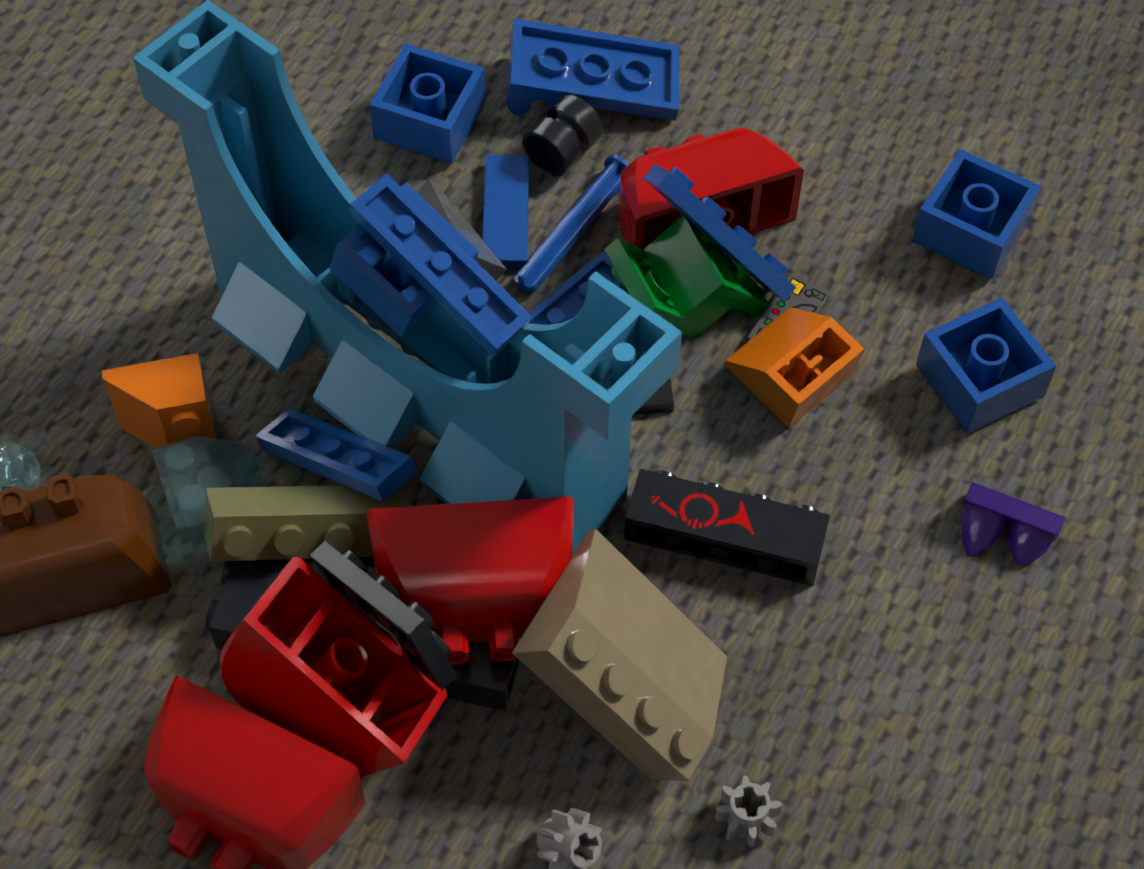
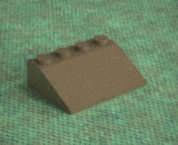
(627, 661)

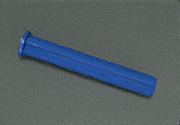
(571, 226)

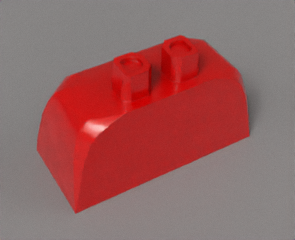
(734, 168)
(475, 565)
(328, 673)
(245, 784)

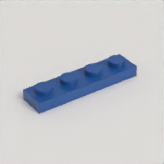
(708, 217)
(439, 264)
(337, 454)

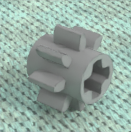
(737, 818)
(569, 840)

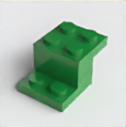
(685, 278)

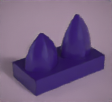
(987, 515)

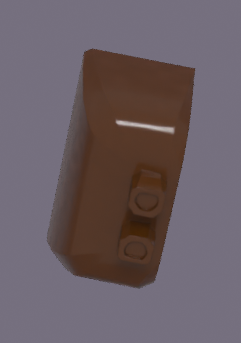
(76, 550)

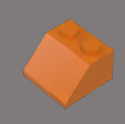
(162, 400)

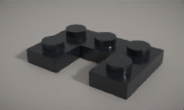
(381, 605)

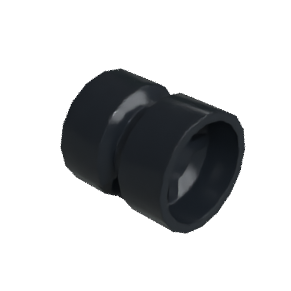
(560, 137)

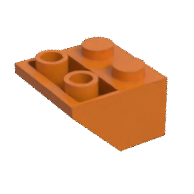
(796, 362)

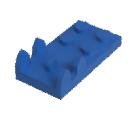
(595, 66)

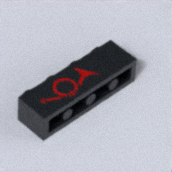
(726, 526)

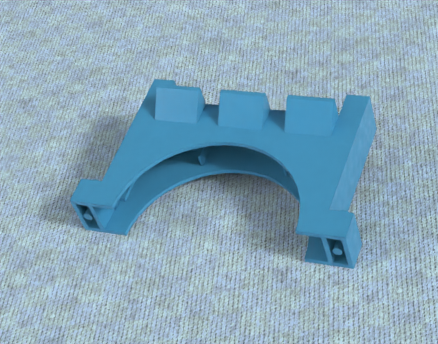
(510, 426)

